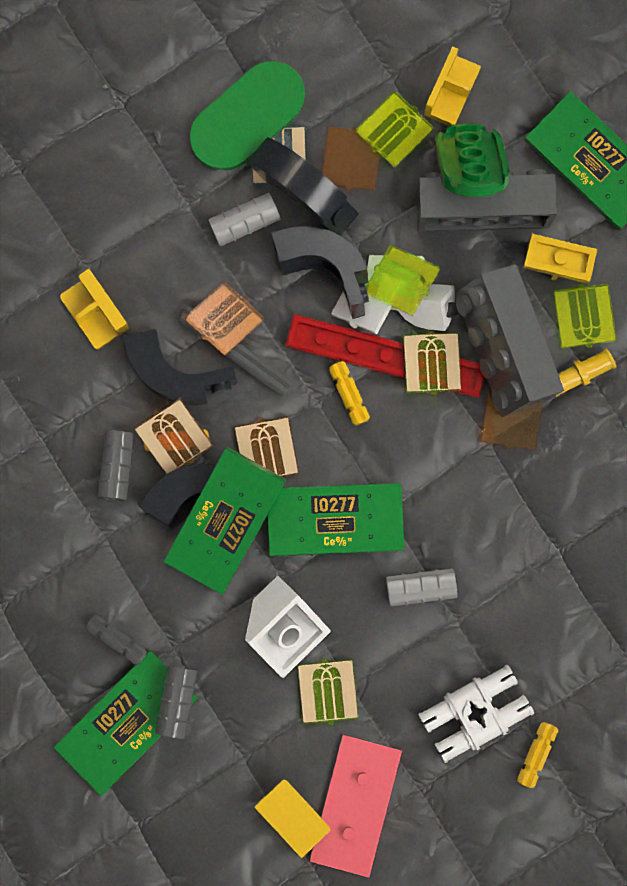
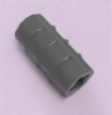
(115, 465)
(176, 702)

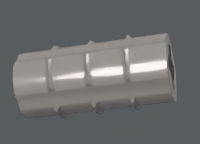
(244, 219)
(421, 587)

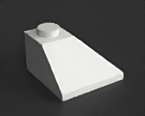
(283, 627)

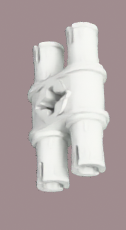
(494, 720)

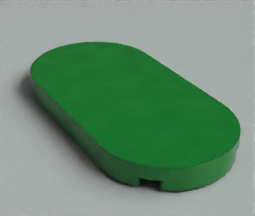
(247, 114)
(472, 160)

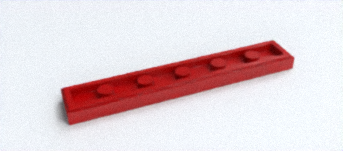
(365, 351)

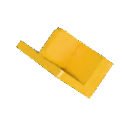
(451, 89)
(560, 258)
(94, 310)
(293, 818)

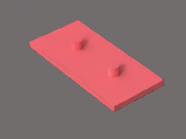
(356, 805)

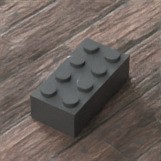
(524, 204)
(508, 341)

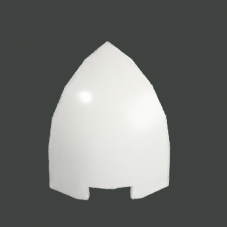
(433, 308)

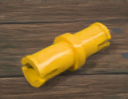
(586, 370)

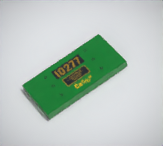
(585, 156)
(225, 520)
(336, 520)
(118, 726)

